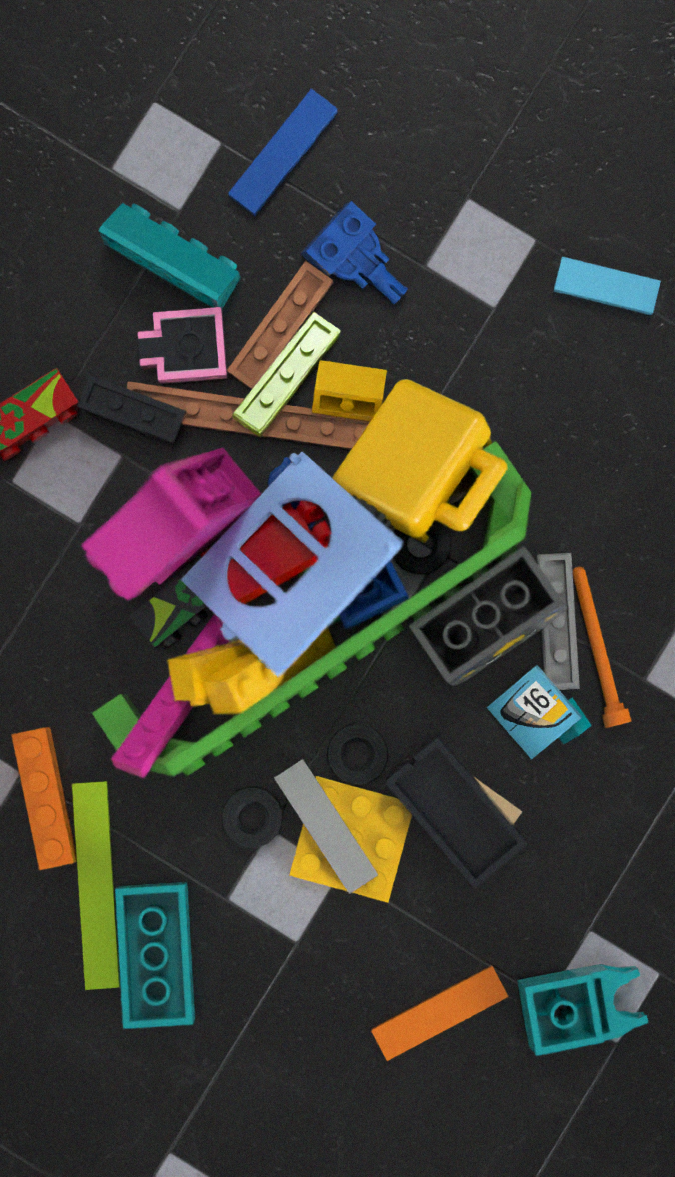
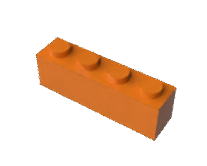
(44, 798)

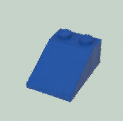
(378, 595)

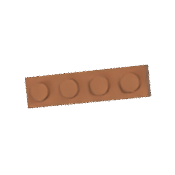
(280, 324)

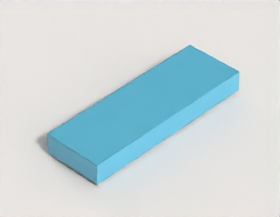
(607, 286)

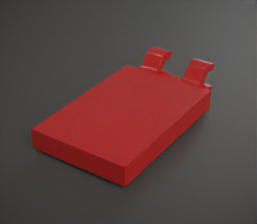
(277, 551)

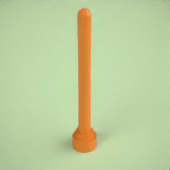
(615, 711)

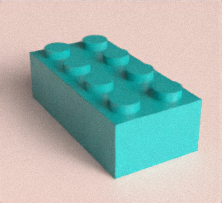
(155, 955)

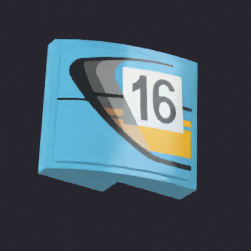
(534, 712)

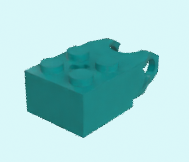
(588, 1003)

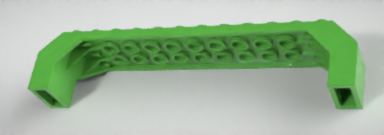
(504, 531)

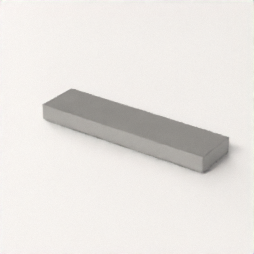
(559, 637)
(326, 826)

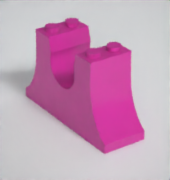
(171, 521)

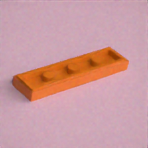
(439, 1013)

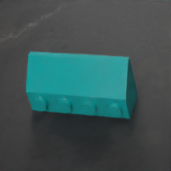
(170, 256)

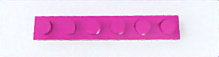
(163, 714)

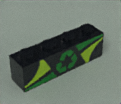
(169, 613)

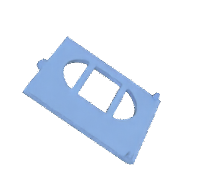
(354, 556)

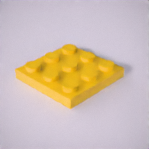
(377, 825)

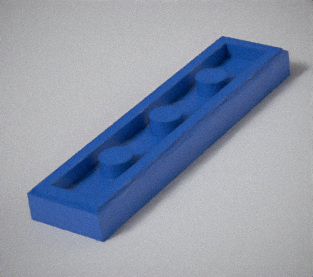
(283, 152)

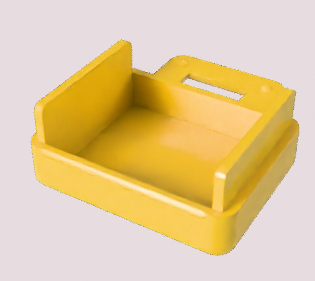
(417, 457)

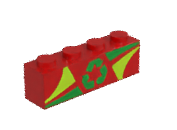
(34, 410)

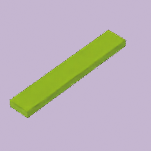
(96, 885)

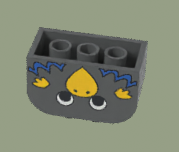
(489, 617)

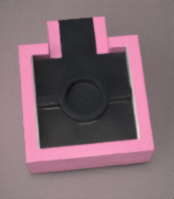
(185, 346)

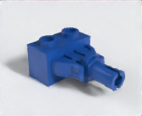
(348, 249)

